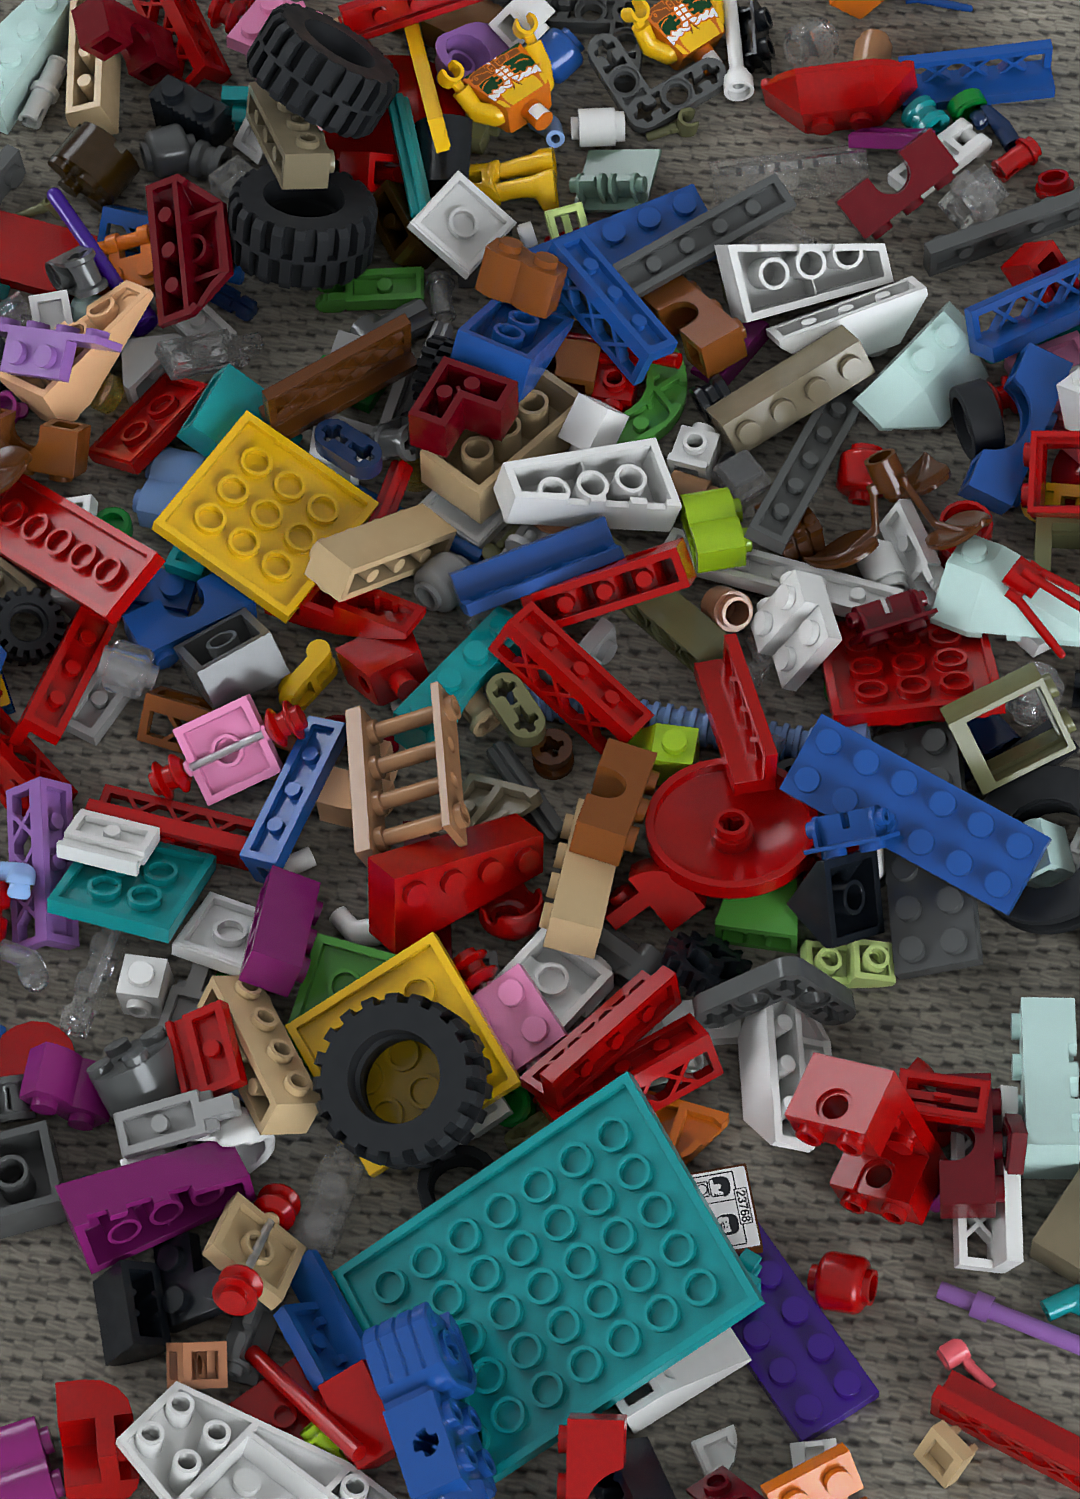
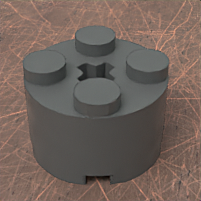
(135, 1071)

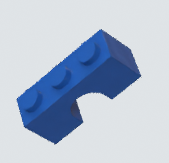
(161, 631)

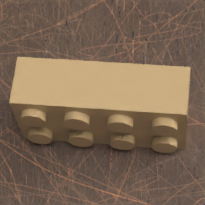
(475, 461)

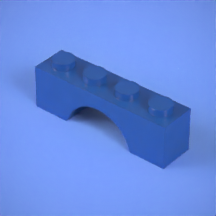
(998, 474)

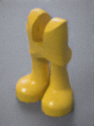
(537, 180)

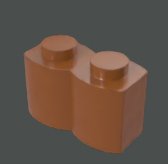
(521, 277)

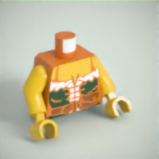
(677, 30)
(510, 87)

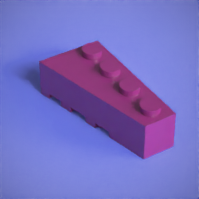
(151, 1200)

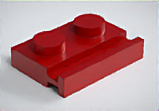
(207, 1050)

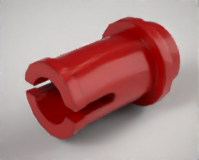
(1022, 154)

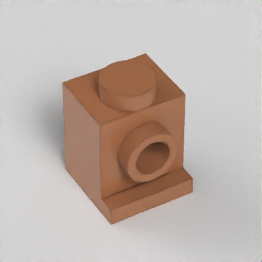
(197, 1364)

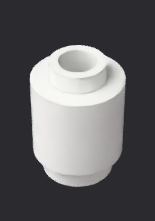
(598, 127)
(884, 566)

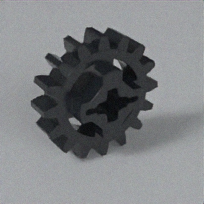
(702, 961)

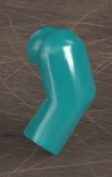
(1062, 1303)

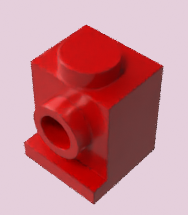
(613, 386)

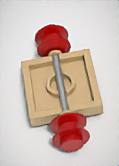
(255, 1250)

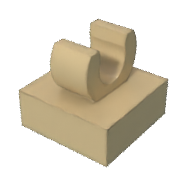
(944, 1453)

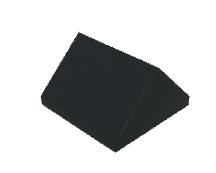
(841, 899)

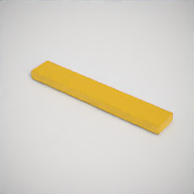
(427, 88)

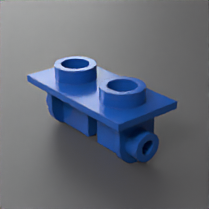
(866, 829)

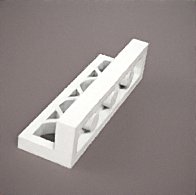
(1005, 1231)

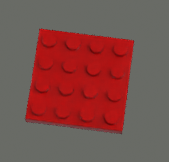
(905, 676)

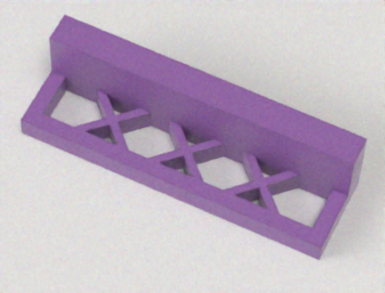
(45, 822)

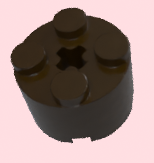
(93, 166)

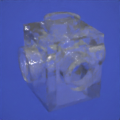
(978, 192)

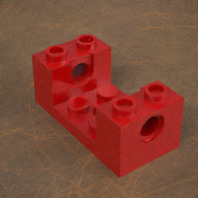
(880, 1135)

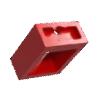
(1036, 459)

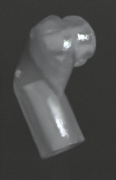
(28, 965)

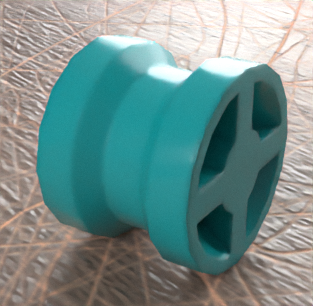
(923, 114)

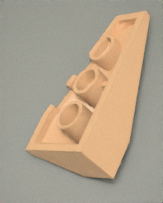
(114, 313)

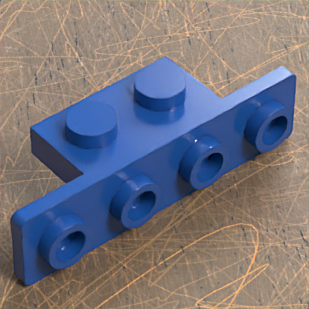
(320, 1326)

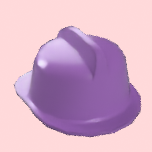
(470, 45)

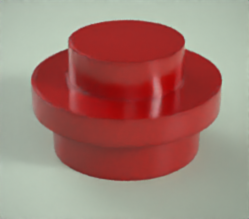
(1053, 183)

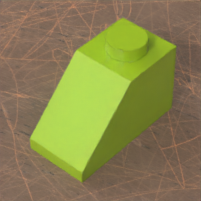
(674, 747)

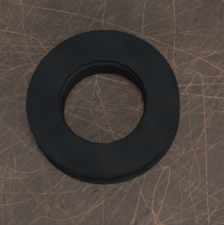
(1029, 797)

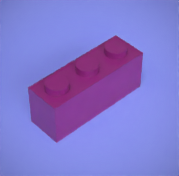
(281, 932)

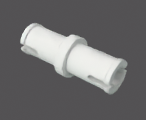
(44, 92)

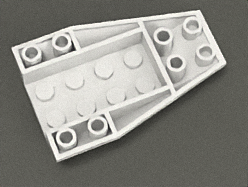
(212, 1451)

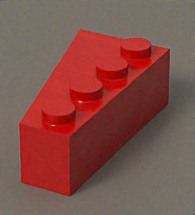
(438, 882)

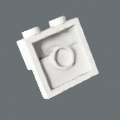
(796, 627)
(566, 980)

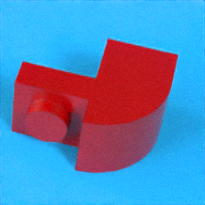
(655, 889)

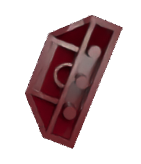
(187, 247)

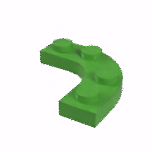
(659, 405)

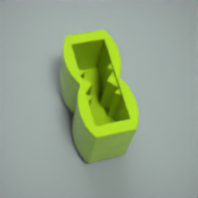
(714, 529)

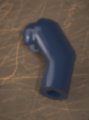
(1000, 125)

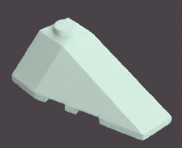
(974, 600)

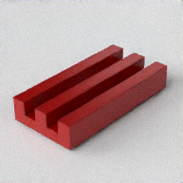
(952, 1082)

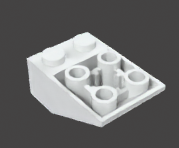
(684, 1380)

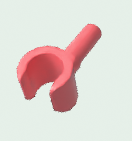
(956, 1353)

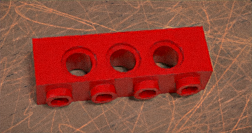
(617, 584)

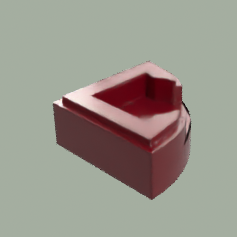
(1017, 1136)

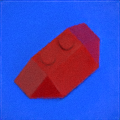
(840, 94)

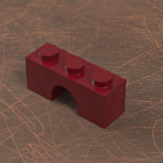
(112, 28)
(927, 166)
(970, 1184)

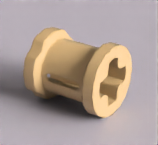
(480, 715)

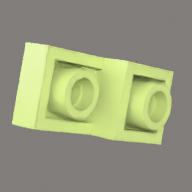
(854, 965)

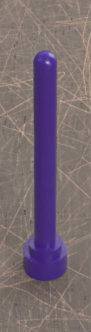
(84, 238)

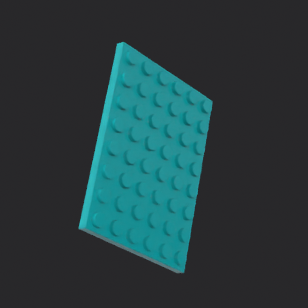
(566, 1269)

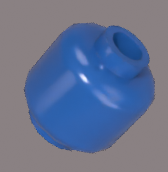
(563, 51)

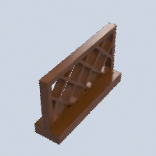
(340, 379)

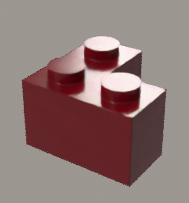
(461, 399)

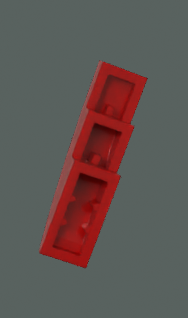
(365, 616)

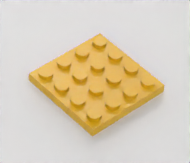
(259, 513)
(408, 1072)

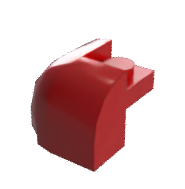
(89, 1422)

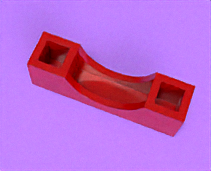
(592, 1449)

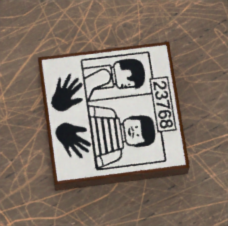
(733, 1205)

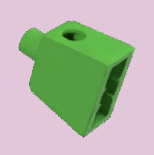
(760, 921)

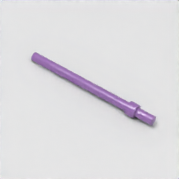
(983, 1307)

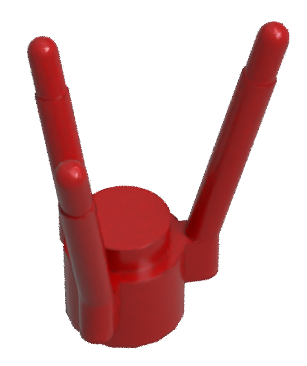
(1026, 579)

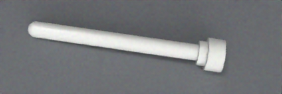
(738, 81)

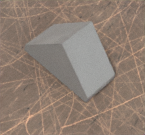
(141, 365)

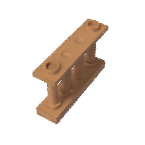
(368, 769)

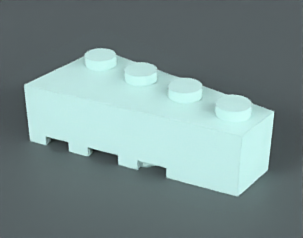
(1048, 1085)

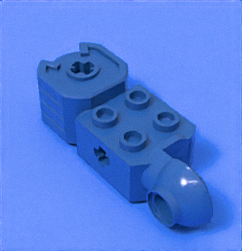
(421, 1377)

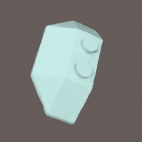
(917, 382)

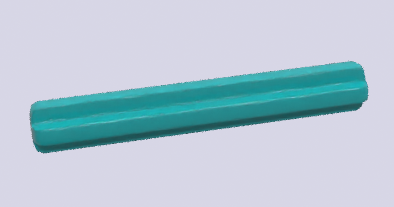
(409, 154)

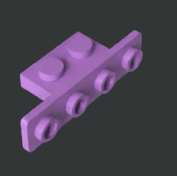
(45, 352)

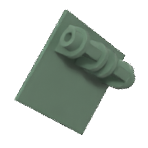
(615, 179)

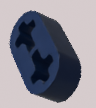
(351, 445)

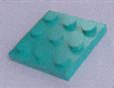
(140, 905)

